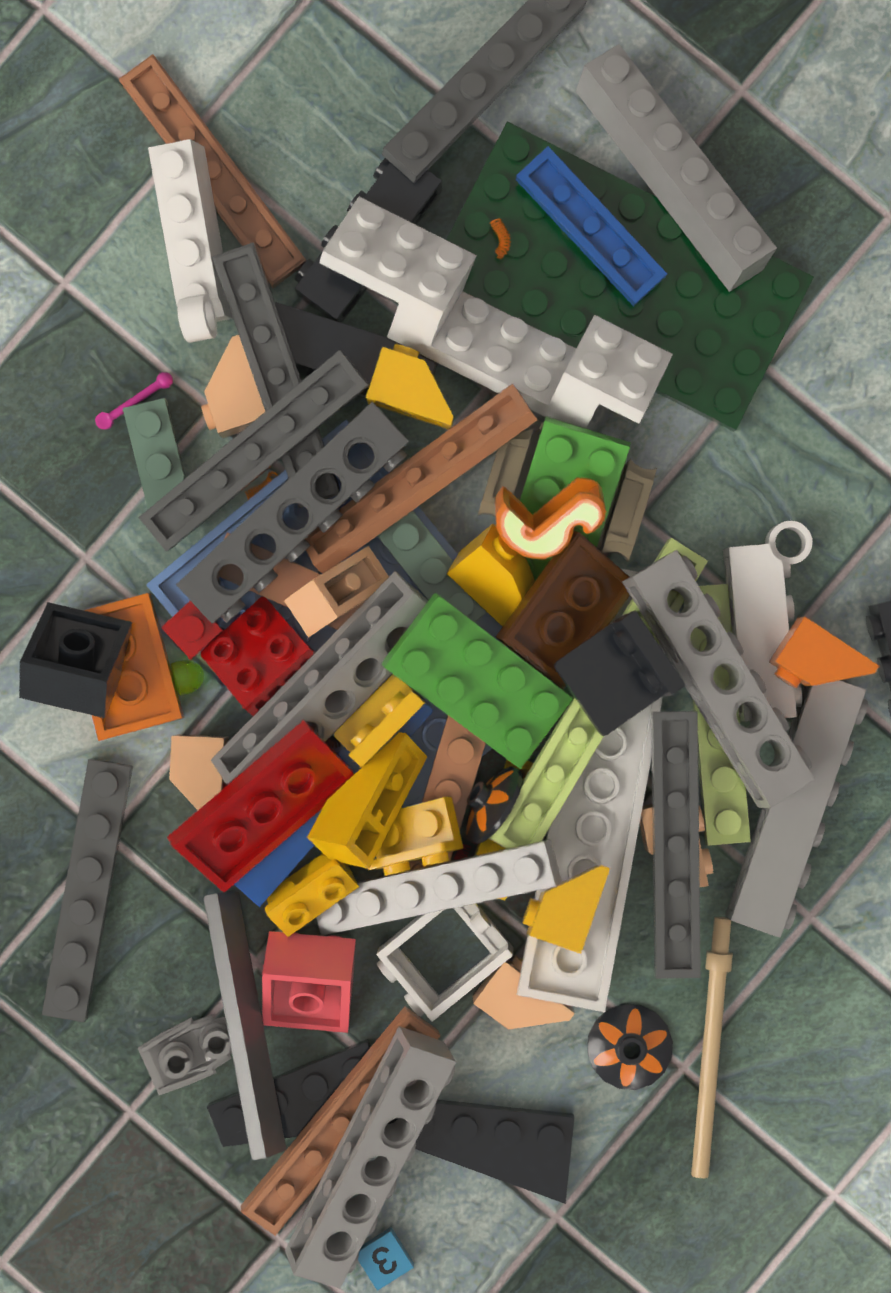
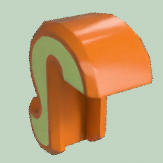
(551, 526)

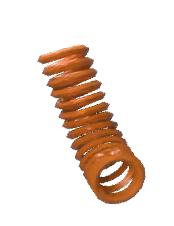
(501, 237)
(264, 483)

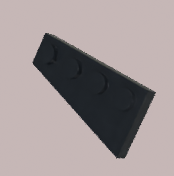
(298, 1094)
(504, 1143)

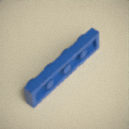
(591, 226)

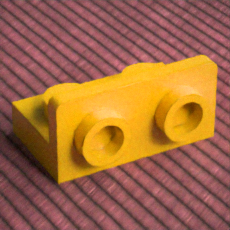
(378, 719)
(418, 833)
(309, 893)

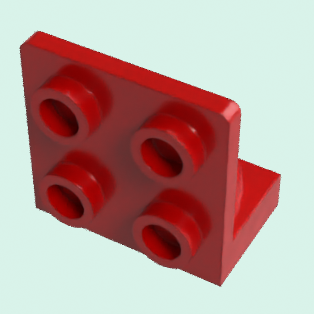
(257, 655)

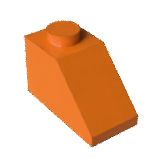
(817, 657)

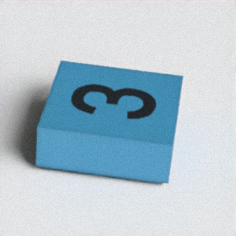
(384, 1258)

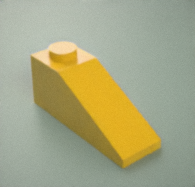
(492, 574)
(365, 807)

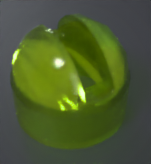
(187, 676)

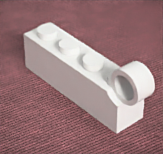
(190, 236)
(763, 610)

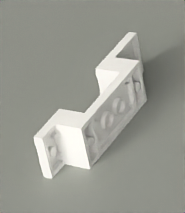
(482, 341)

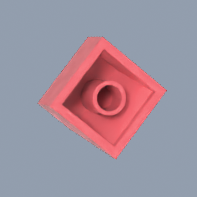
(308, 981)

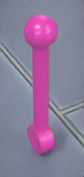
(106, 420)

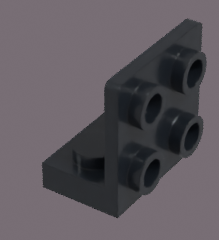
(618, 673)

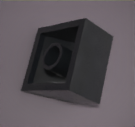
(74, 660)

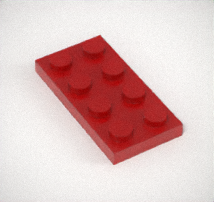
(261, 807)

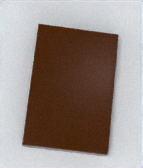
(565, 606)

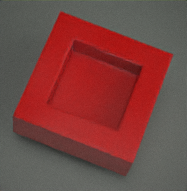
(191, 630)

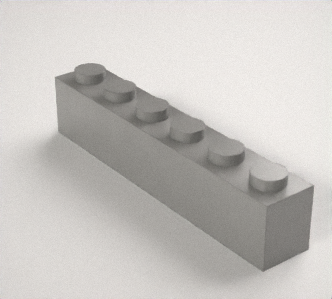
(674, 168)
(789, 830)

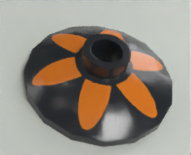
(492, 804)
(625, 1025)

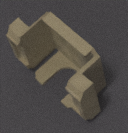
(626, 510)

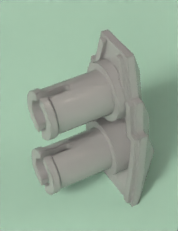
(186, 1053)

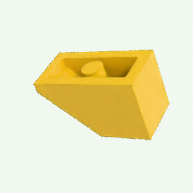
(408, 387)
(566, 911)

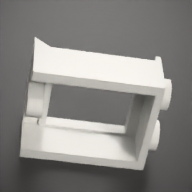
(421, 995)

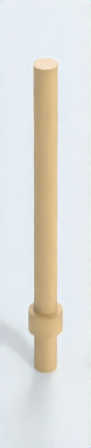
(718, 963)

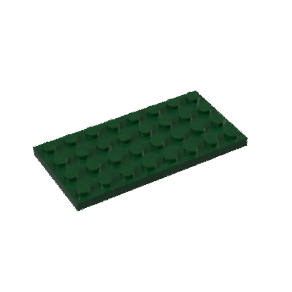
(715, 335)

